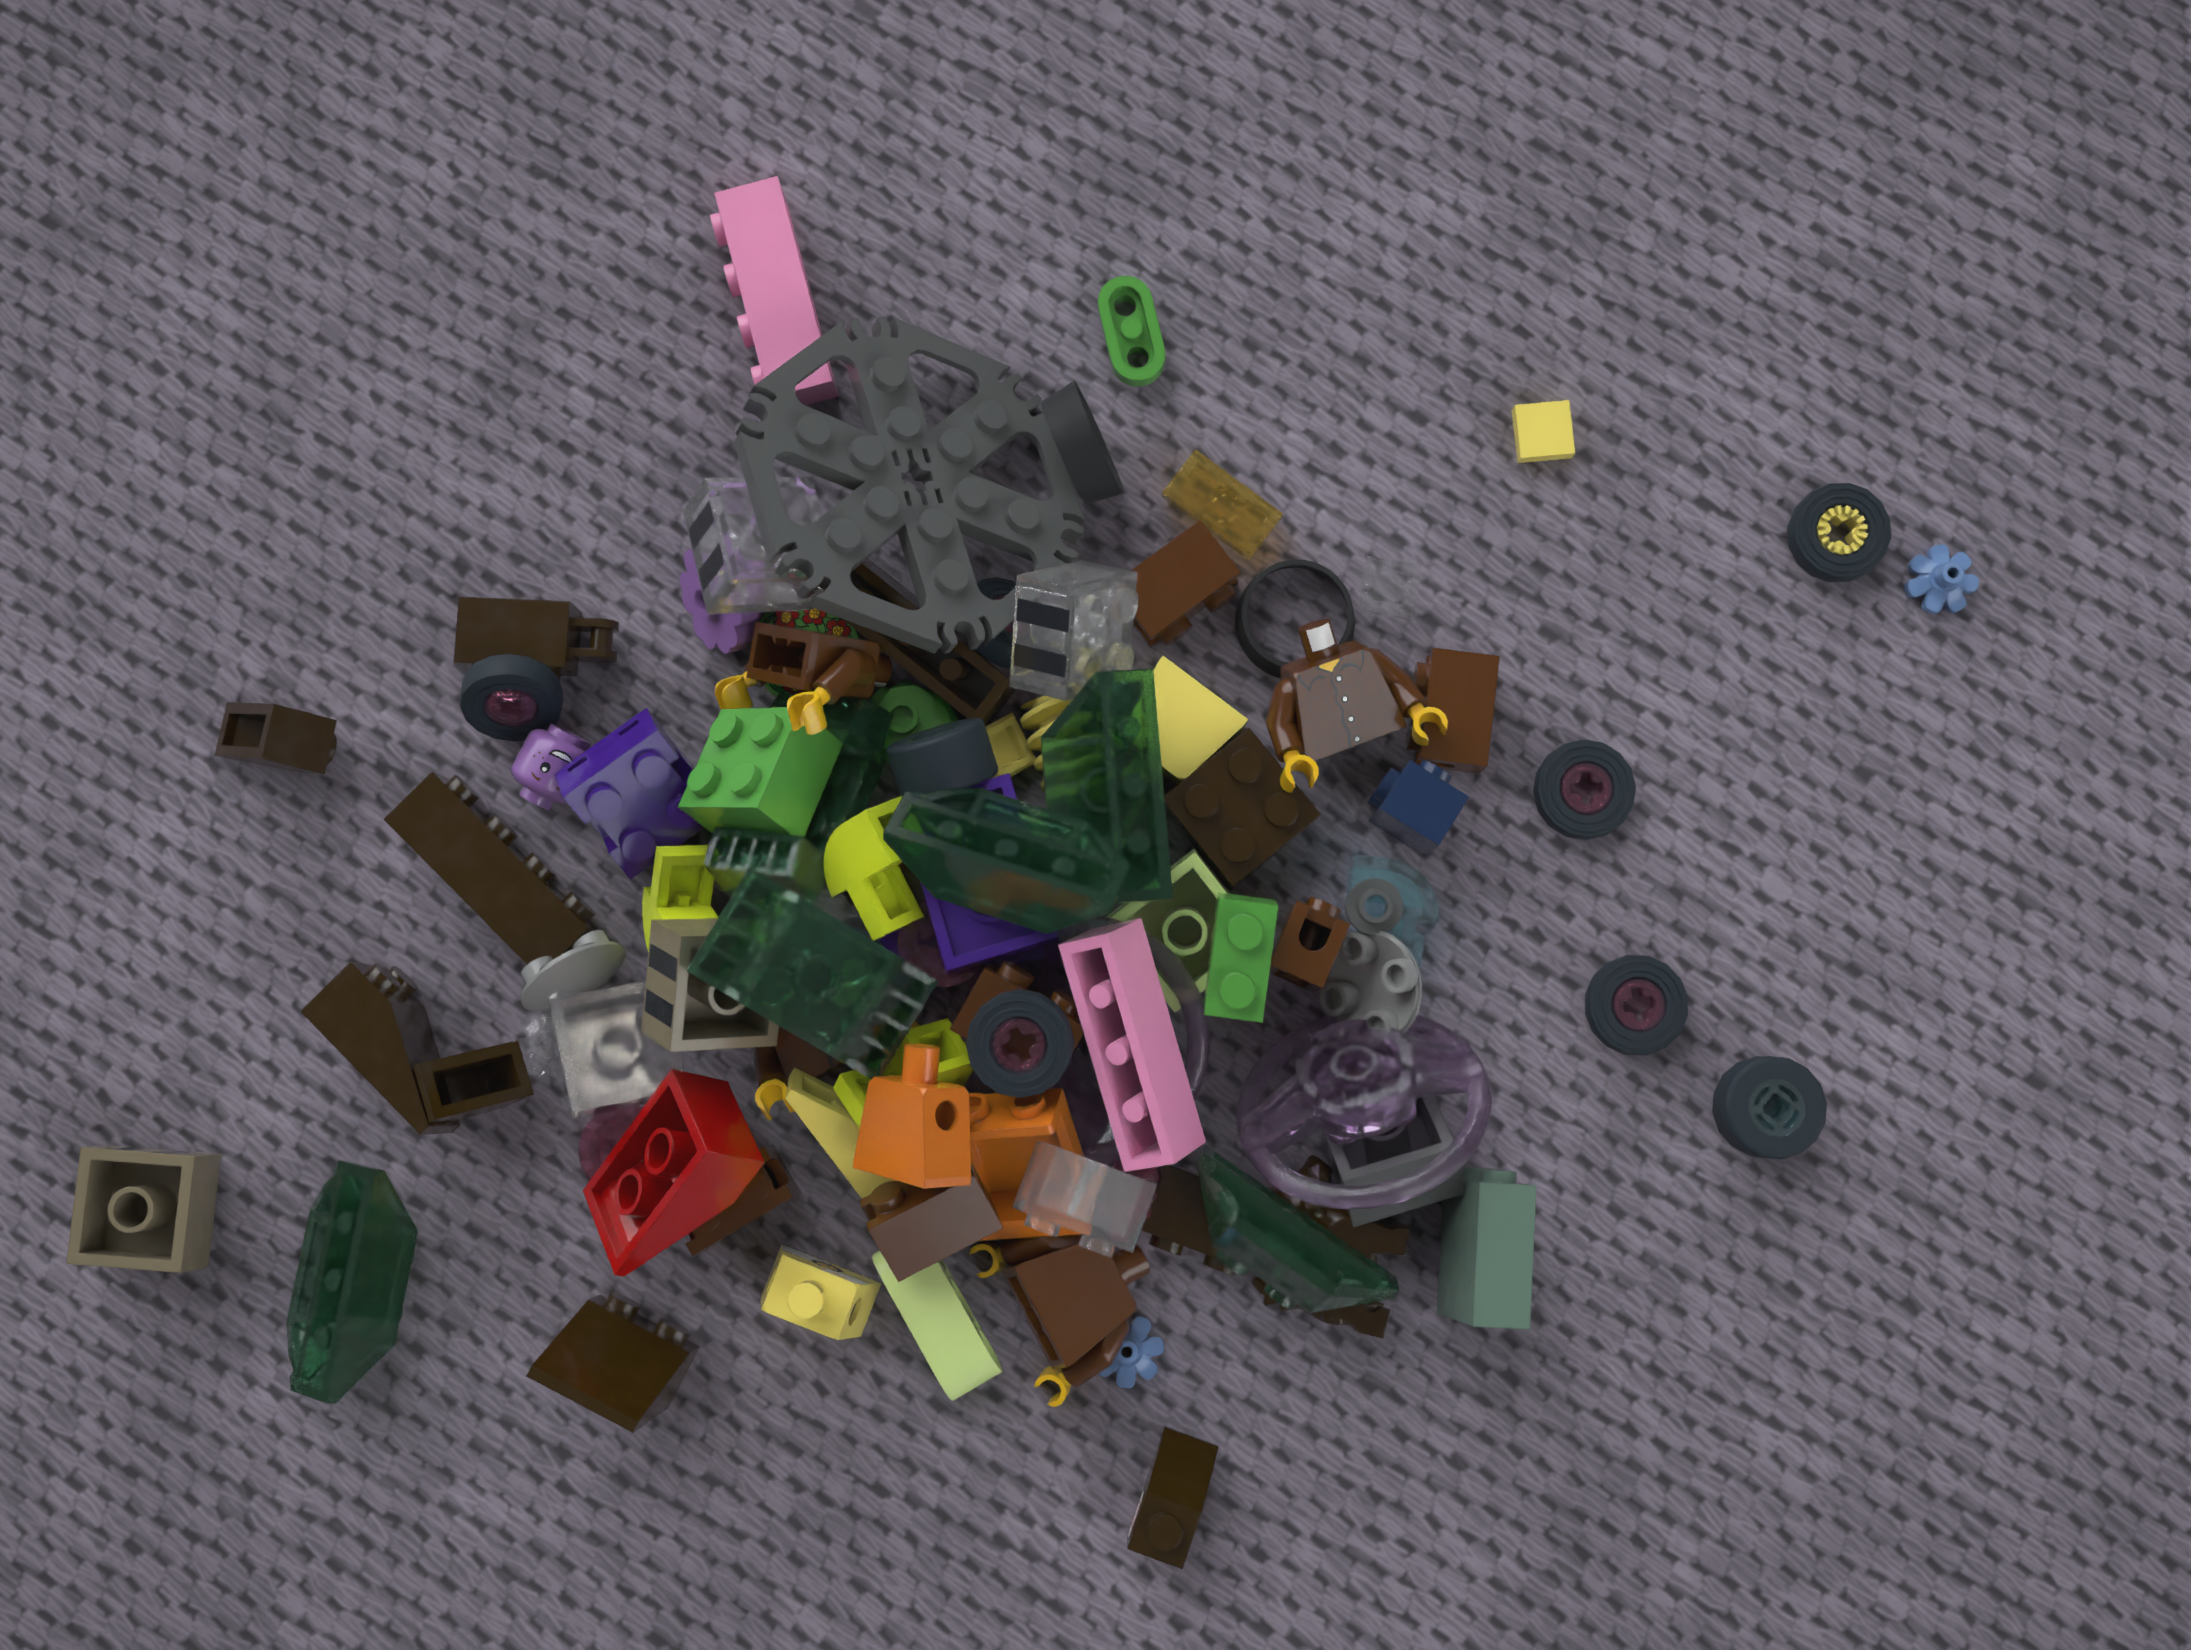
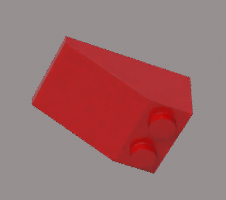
(671, 1169)

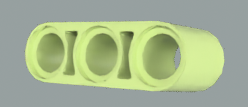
(942, 1327)

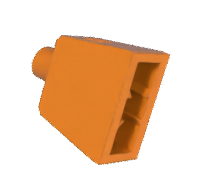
(916, 1125)

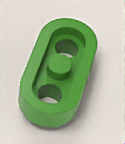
(1131, 333)

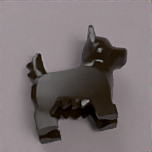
(1368, 1238)

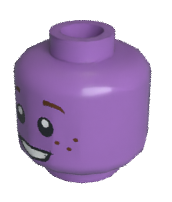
(541, 758)

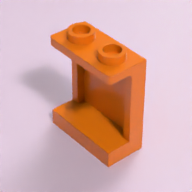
(1002, 1144)

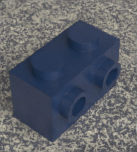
(1416, 805)

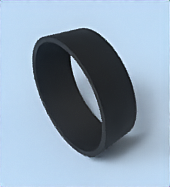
(1081, 444)
(1246, 640)

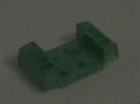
(798, 860)
(812, 974)

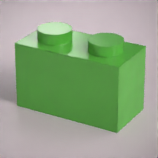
(1240, 957)

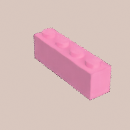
(771, 281)
(1132, 1045)

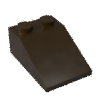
(382, 1033)
(617, 1361)

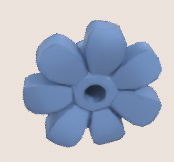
(1941, 580)
(1140, 1361)

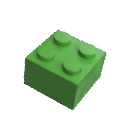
(759, 773)

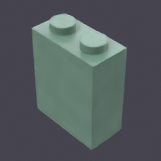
(1488, 1251)

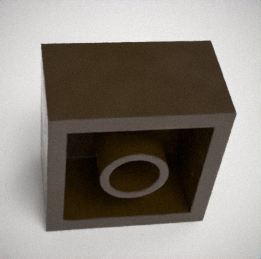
(1238, 809)

